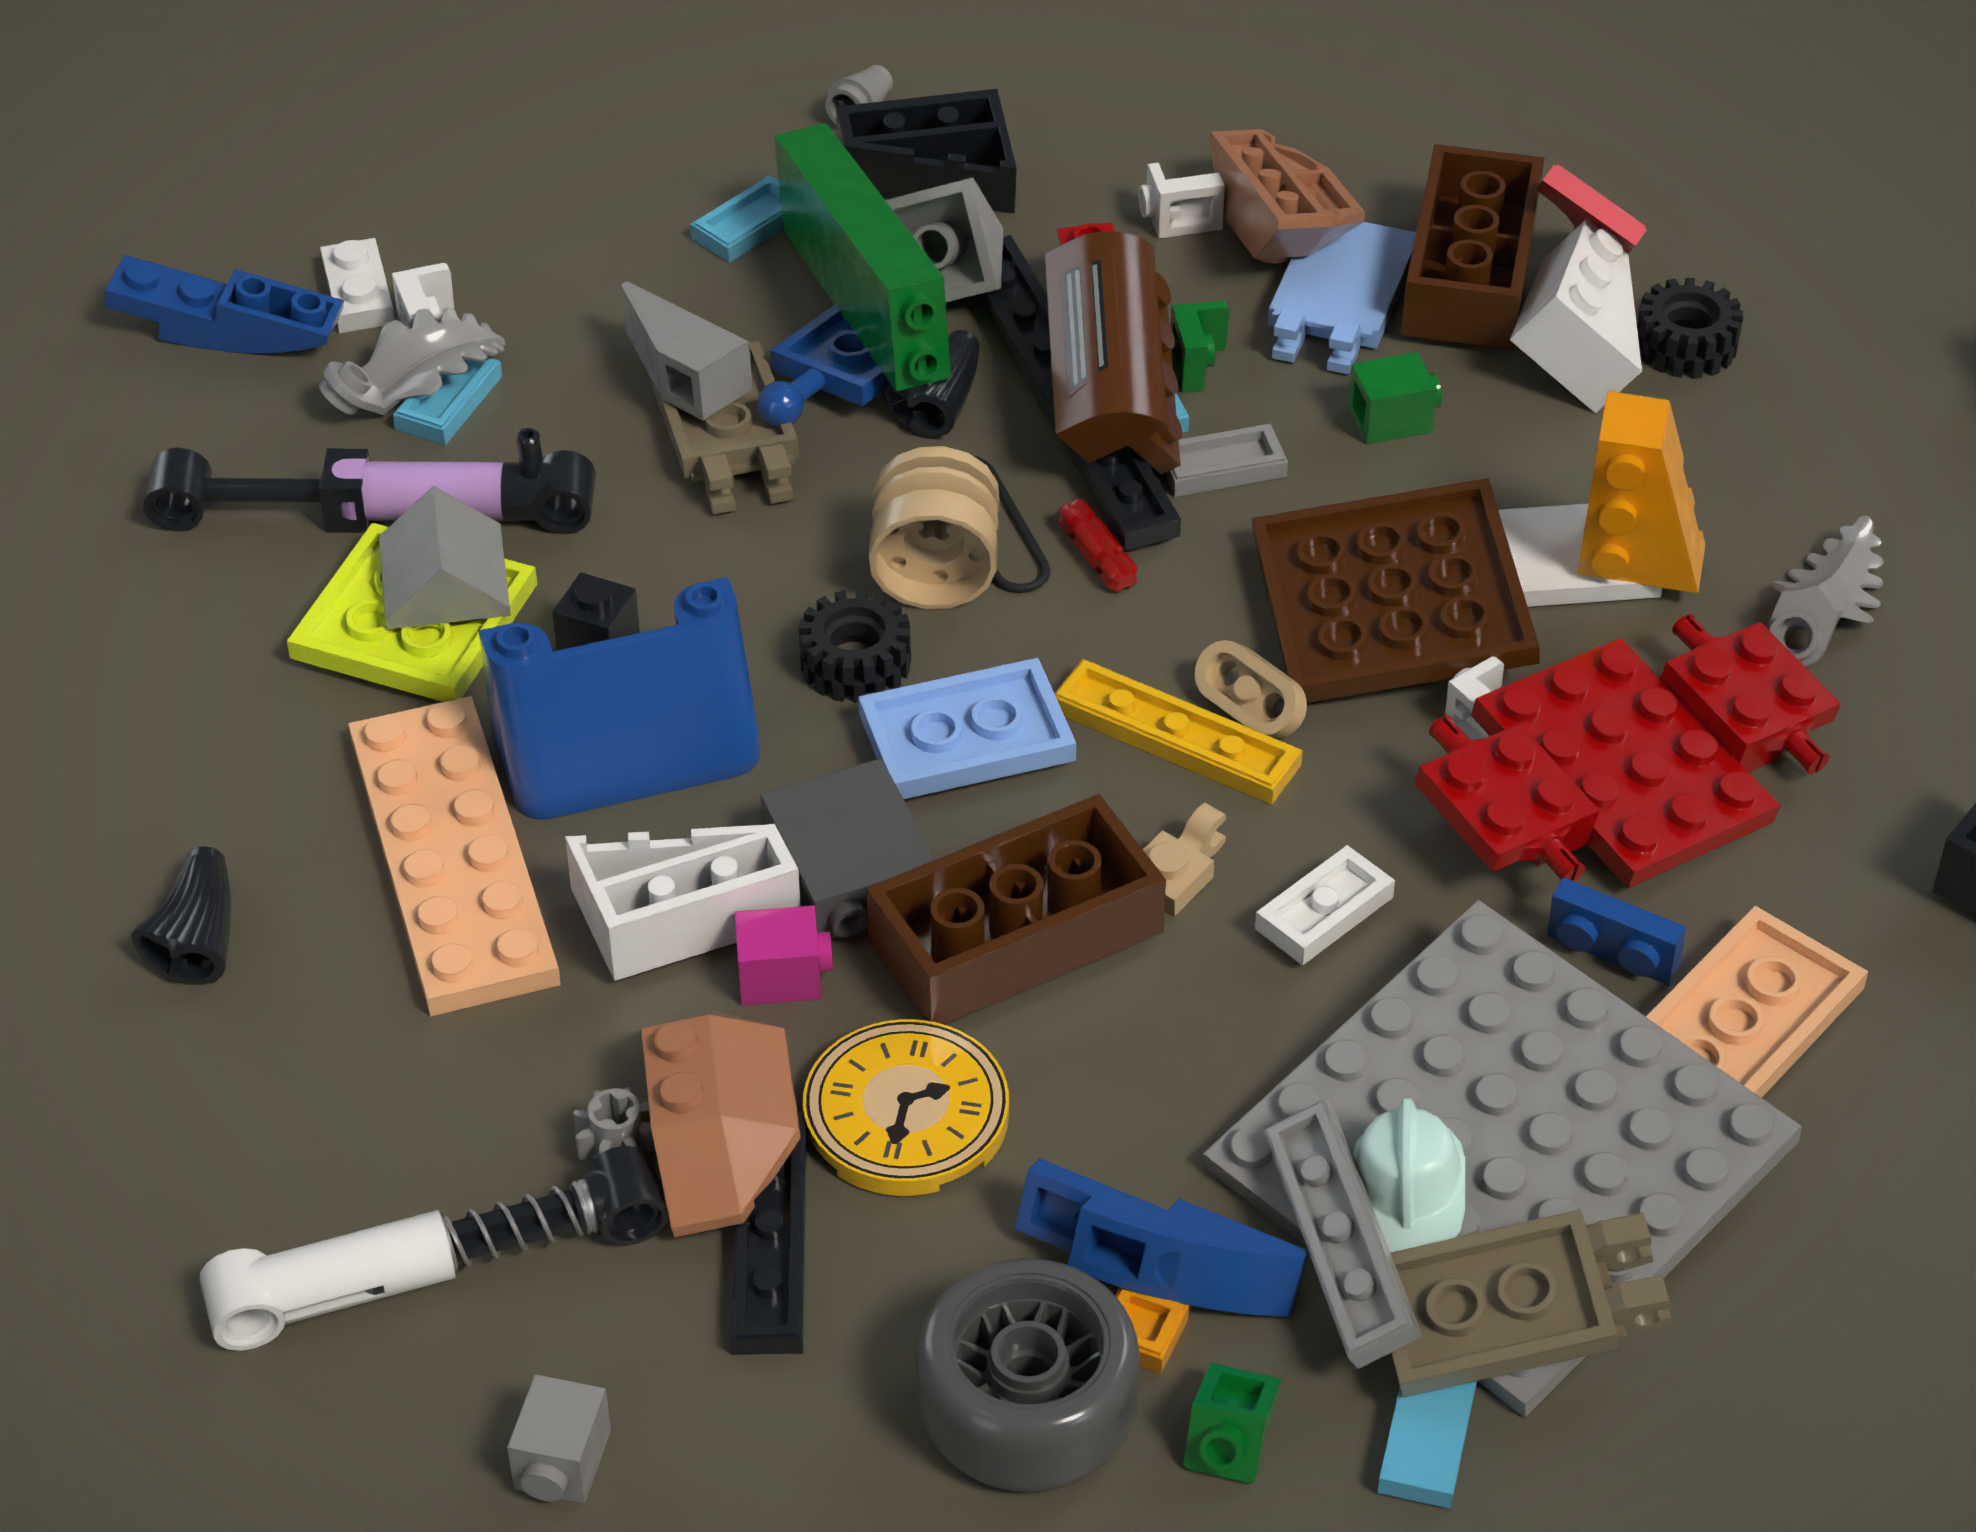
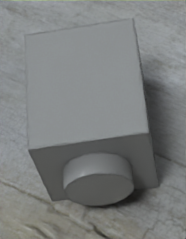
(559, 1439)

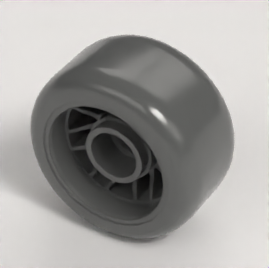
(1028, 1374)

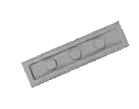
(1342, 1234)

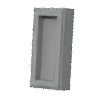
(1227, 460)

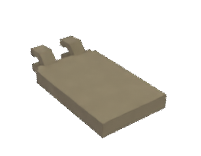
(734, 443)
(1524, 1298)

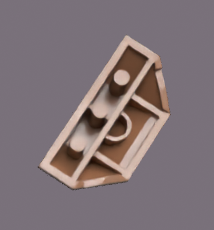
(1279, 196)
(718, 1115)

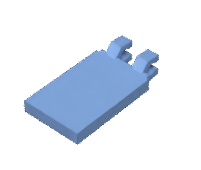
(1342, 293)

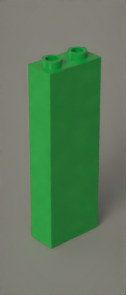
(863, 257)

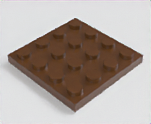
(1393, 590)

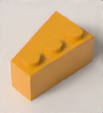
(1639, 500)

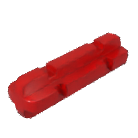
(1098, 545)

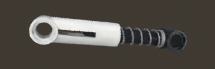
(258, 1294)

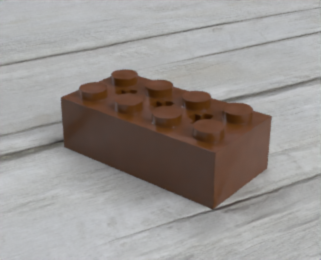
(1472, 246)
(1015, 910)

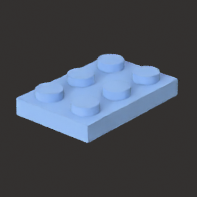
(968, 728)

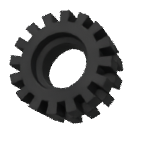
(1671, 309)
(854, 621)

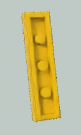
(1178, 731)

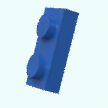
(1616, 931)

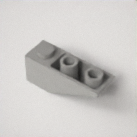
(685, 355)

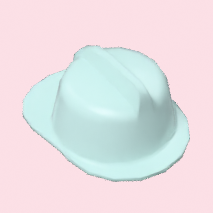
(1412, 1176)

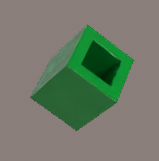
(1393, 397)

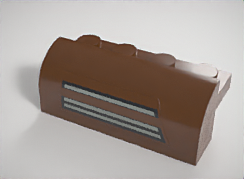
(1112, 349)

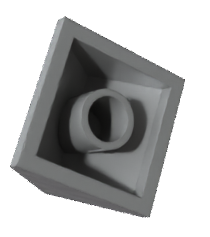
(957, 235)
(442, 564)

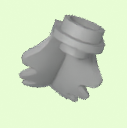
(409, 361)
(1829, 591)

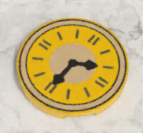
(906, 1106)

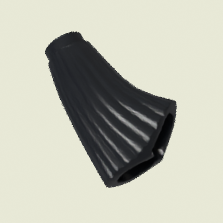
(937, 405)
(192, 928)

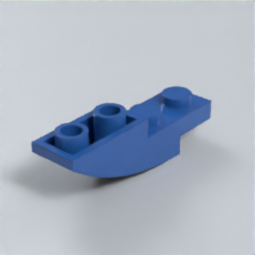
(236, 317)
(1161, 1252)

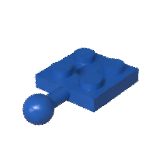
(824, 358)

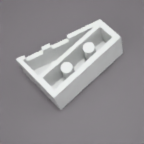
(1583, 316)
(677, 896)

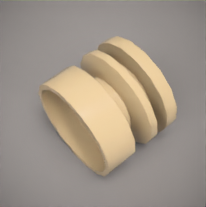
(934, 528)

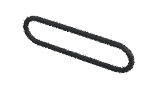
(1029, 538)

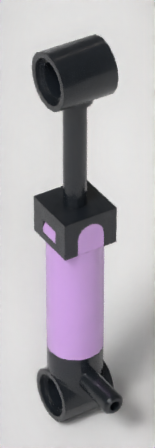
(354, 490)

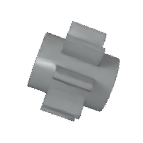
(612, 1121)

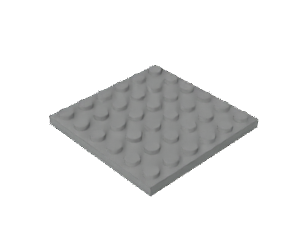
(1549, 1091)

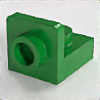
(1198, 333)
(1230, 1422)

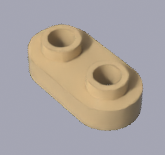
(1255, 690)

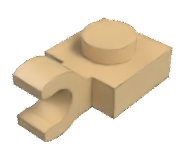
(1187, 860)

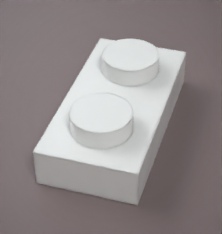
(358, 278)
(1324, 905)

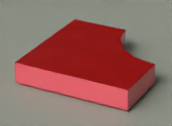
(1582, 202)

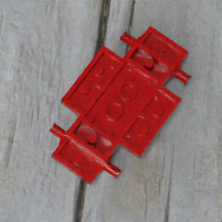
(1629, 758)

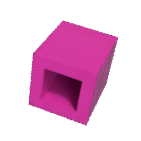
(781, 955)

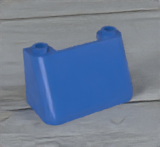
(622, 711)

